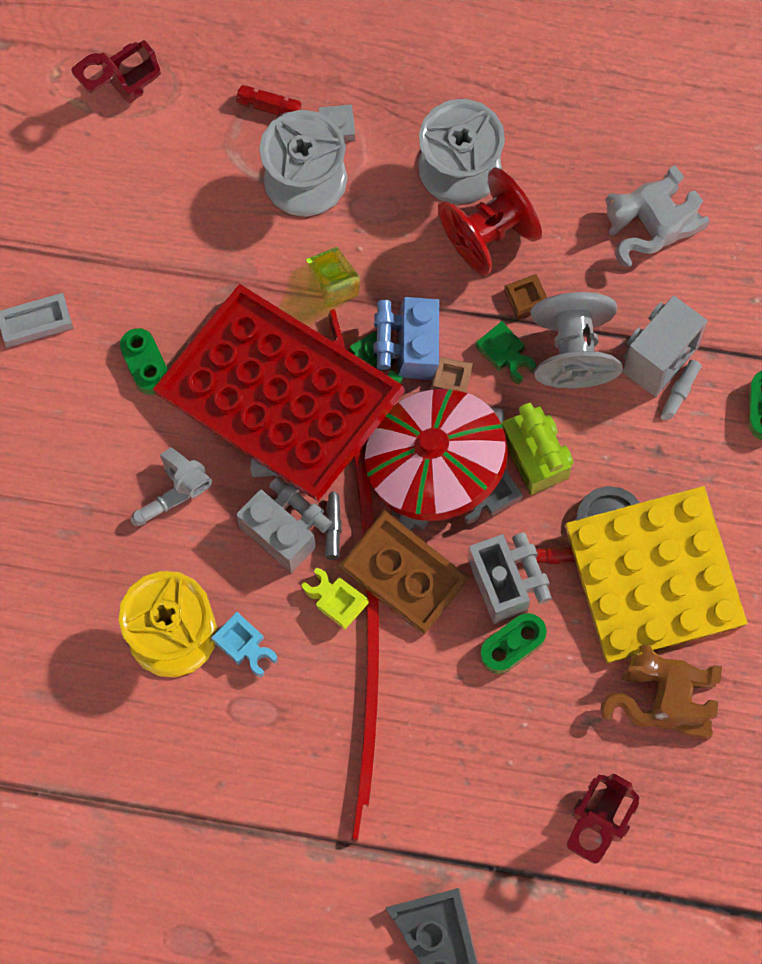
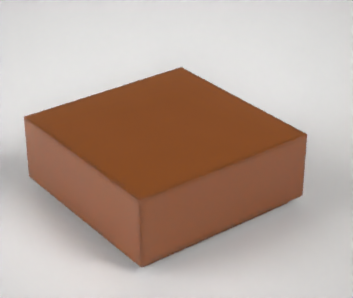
(524, 295)

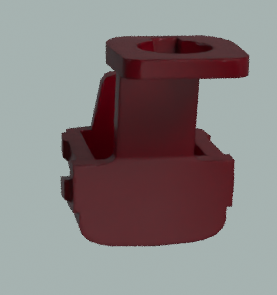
(128, 84)
(602, 817)

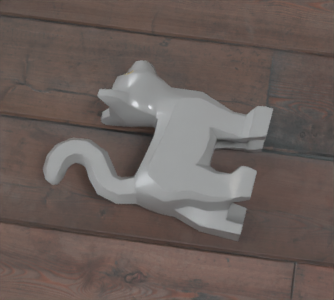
(658, 213)

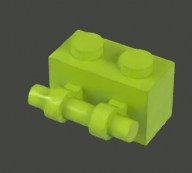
(536, 449)

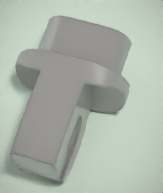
(187, 475)

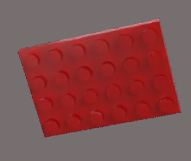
(279, 391)

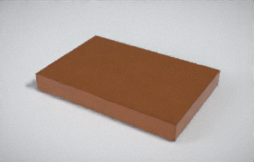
(404, 572)

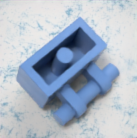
(416, 337)

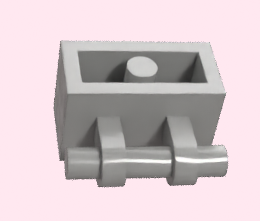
(276, 529)
(499, 578)

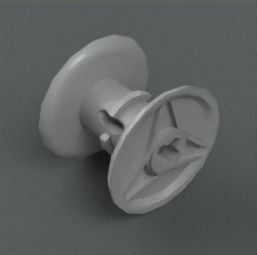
(458, 149)
(303, 162)
(578, 362)

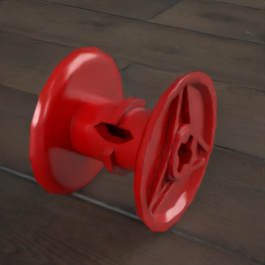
(506, 210)

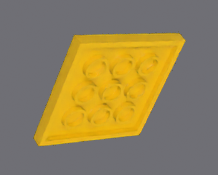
(655, 574)

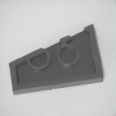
(436, 928)

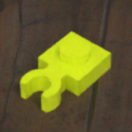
(337, 601)

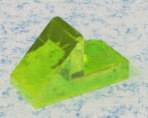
(335, 276)

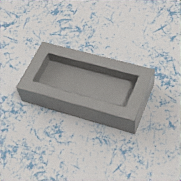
(35, 320)

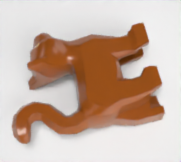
(673, 696)

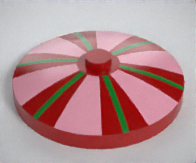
(436, 455)

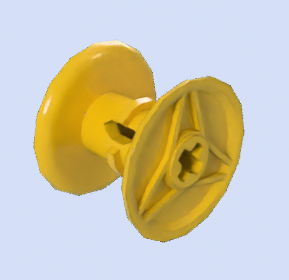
(145, 621)

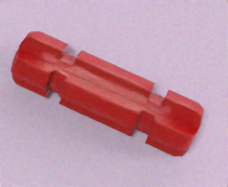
(266, 101)

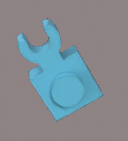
(241, 641)

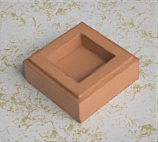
(452, 375)

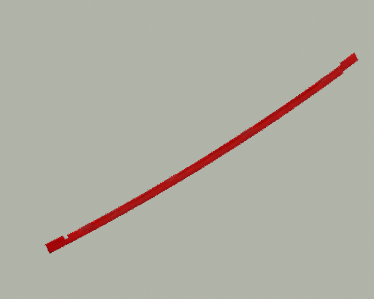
(372, 632)

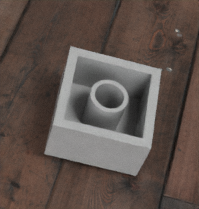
(663, 345)

